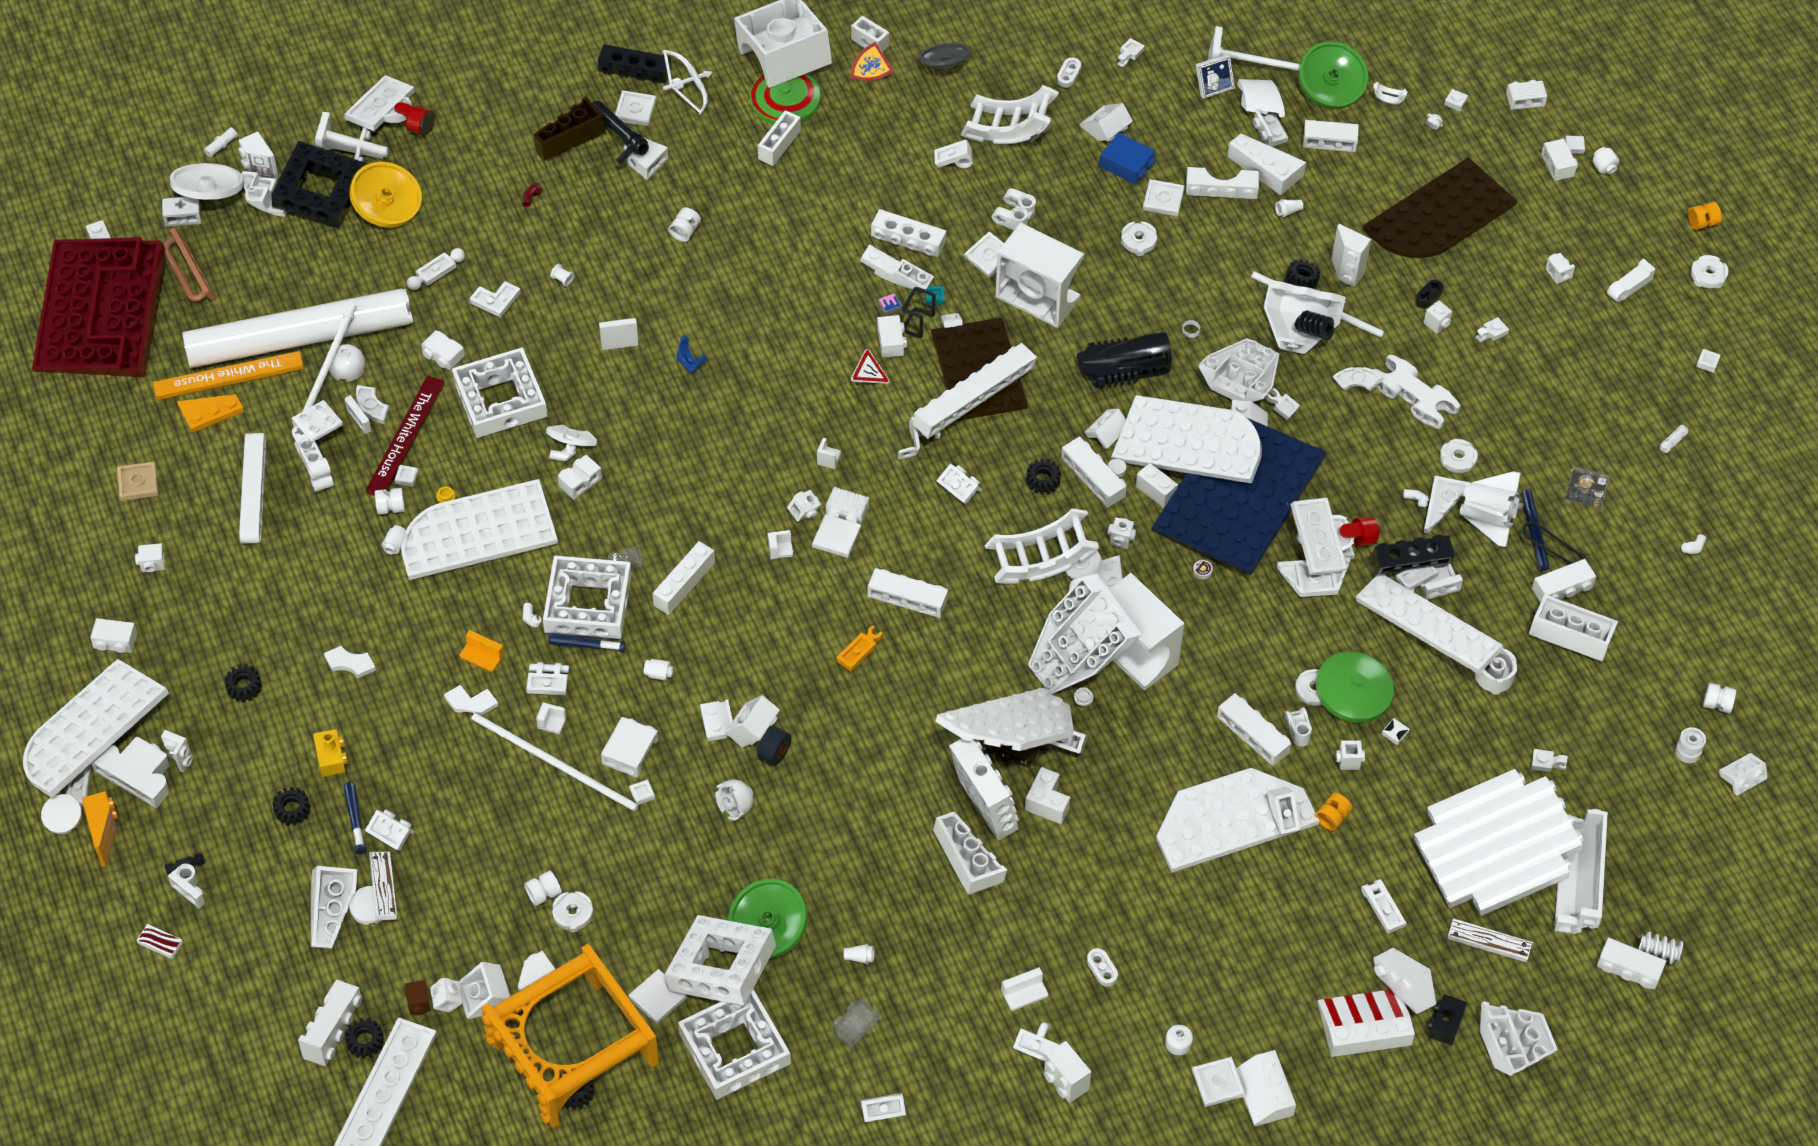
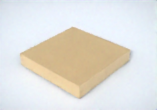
(137, 481)

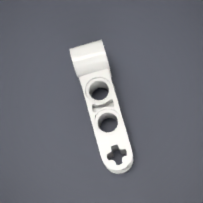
(314, 462)

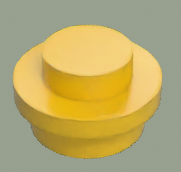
(445, 494)

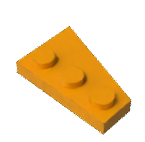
(210, 410)

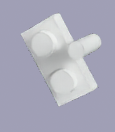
(1035, 1044)

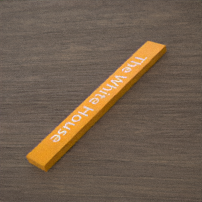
(228, 375)

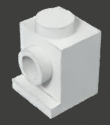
(1559, 268)

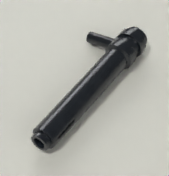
(632, 139)

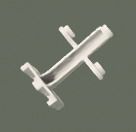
(331, 140)

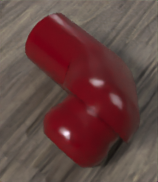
(529, 192)

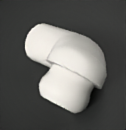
(565, 454)
(1416, 495)
(1694, 547)
(528, 617)

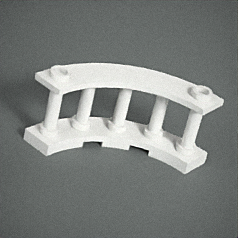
(1015, 132)
(1048, 567)

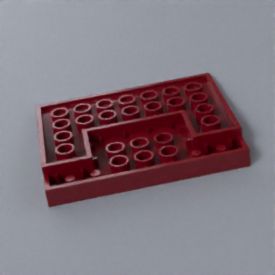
(99, 306)

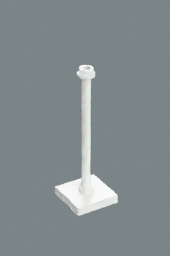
(1217, 51)

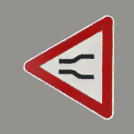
(869, 370)

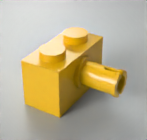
(329, 752)

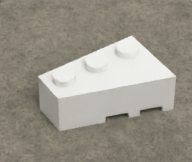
(1406, 979)

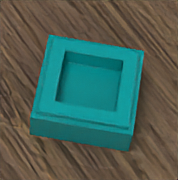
(939, 292)

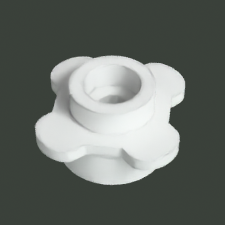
(1434, 121)

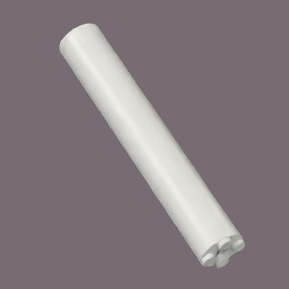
(295, 328)

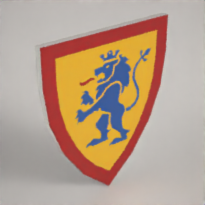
(871, 64)

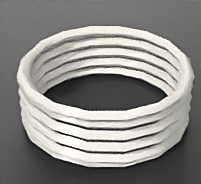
(1192, 323)

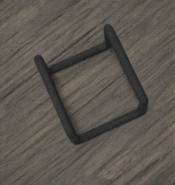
(912, 313)

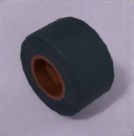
(774, 745)

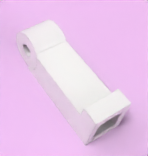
(1632, 281)

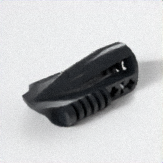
(1122, 359)

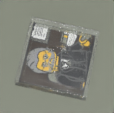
(1587, 487)

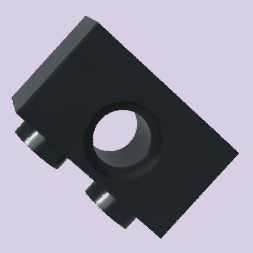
(1446, 1030)

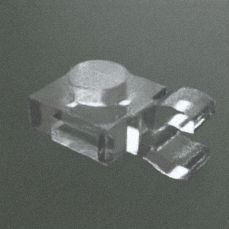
(628, 555)

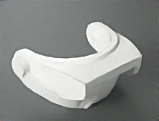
(1380, 89)

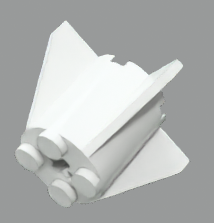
(1492, 504)

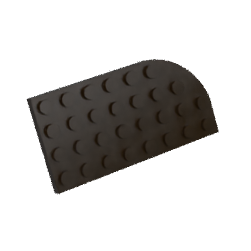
(1441, 213)

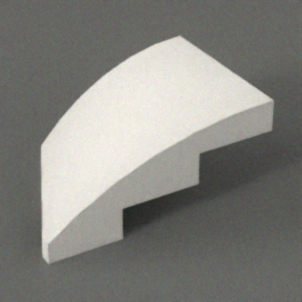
(1261, 96)
(259, 191)

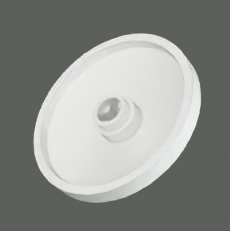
(206, 181)

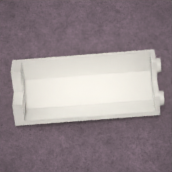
(1581, 895)

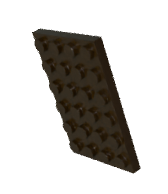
(966, 351)

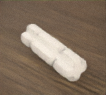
(1673, 439)

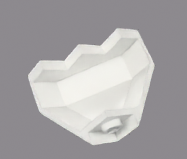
(1287, 302)

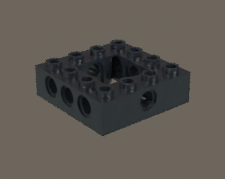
(308, 204)

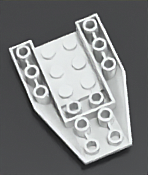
(1081, 636)

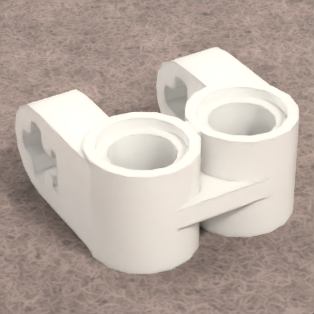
(1024, 209)

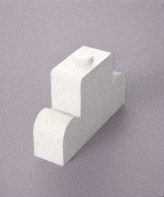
(136, 770)

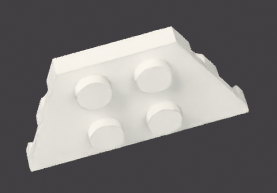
(1306, 585)

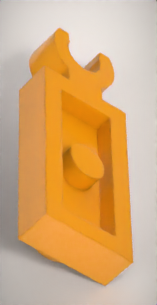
(859, 649)

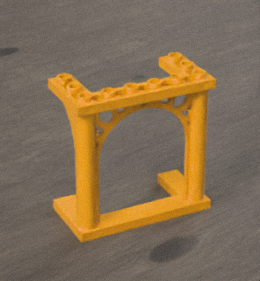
(556, 1092)

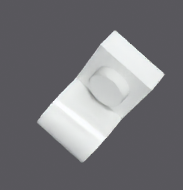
(957, 153)
(188, 886)

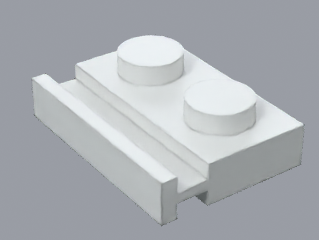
(716, 719)

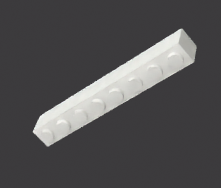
(974, 390)

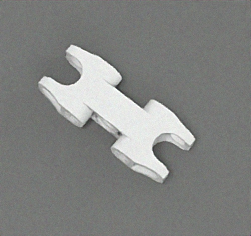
(1425, 401)

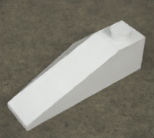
(330, 897)

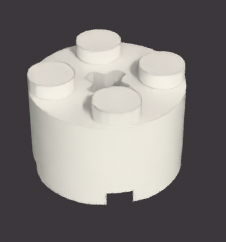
(1499, 673)

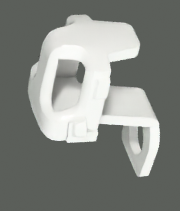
(915, 433)

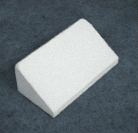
(883, 1107)

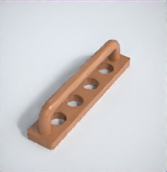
(206, 289)

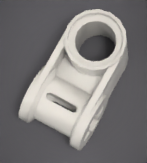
(1298, 723)

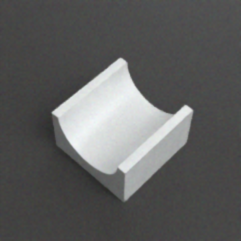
(785, 40)
(1037, 274)
(1162, 632)

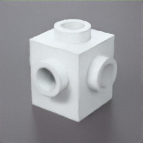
(804, 505)
(1121, 533)
(446, 995)

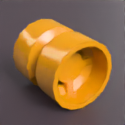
(1704, 215)
(1333, 811)

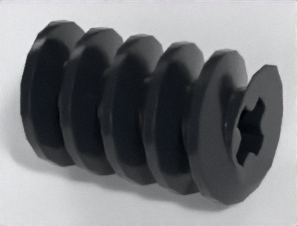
(1315, 325)

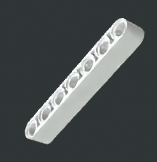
(252, 488)

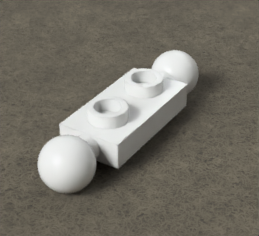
(435, 269)

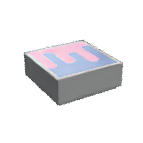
(889, 304)

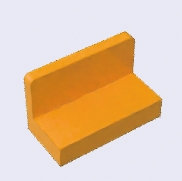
(482, 651)

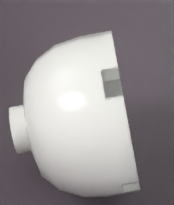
(348, 363)
(734, 798)

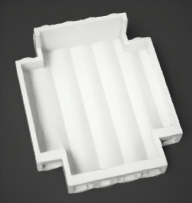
(1499, 841)

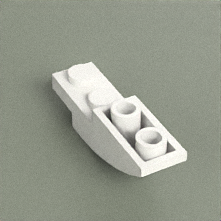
(897, 272)

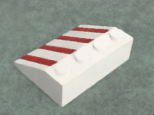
(1365, 1022)

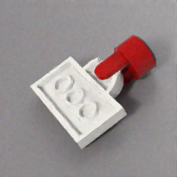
(390, 103)
(1328, 535)

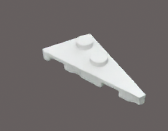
(1444, 496)

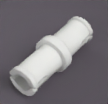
(220, 142)

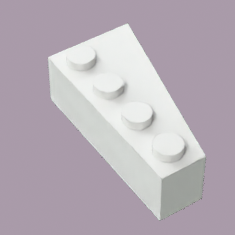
(971, 861)
(330, 1023)

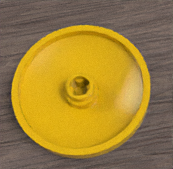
(385, 194)

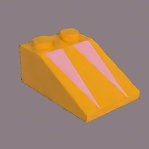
(101, 820)

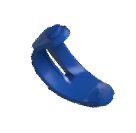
(685, 357)

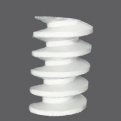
(1662, 948)

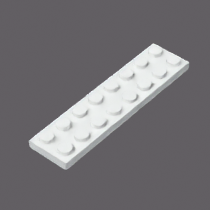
(1429, 623)
(387, 1085)

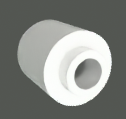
(394, 539)
(658, 669)

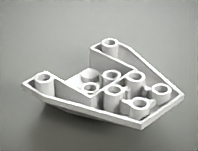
(1241, 370)

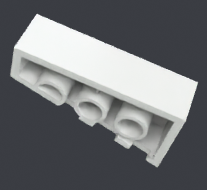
(1275, 167)

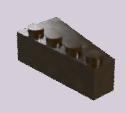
(569, 130)

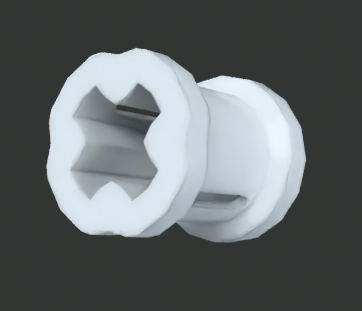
(562, 275)

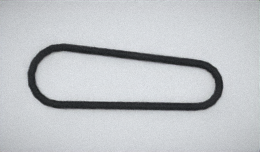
(1551, 534)

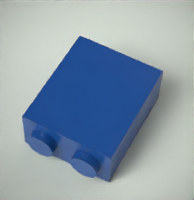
(1127, 158)

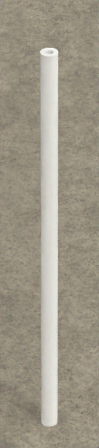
(555, 762)

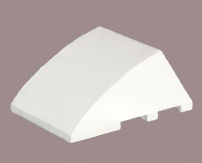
(1515, 1037)

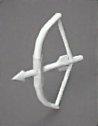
(694, 77)

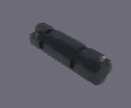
(197, 859)

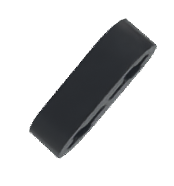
(1431, 296)

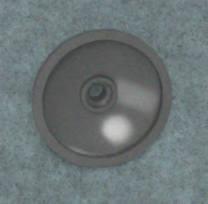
(945, 55)

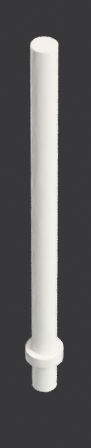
(348, 316)

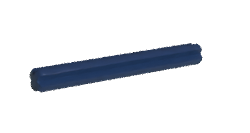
(1535, 531)

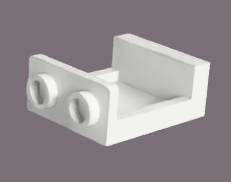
(1443, 584)
(628, 746)

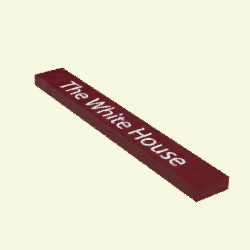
(406, 435)

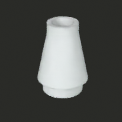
(1287, 207)
(860, 953)

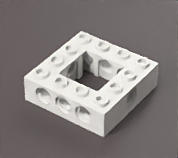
(493, 371)
(587, 573)
(985, 787)
(734, 985)
(703, 1026)

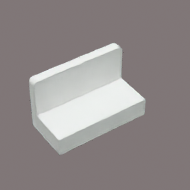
(1107, 427)
(1024, 989)

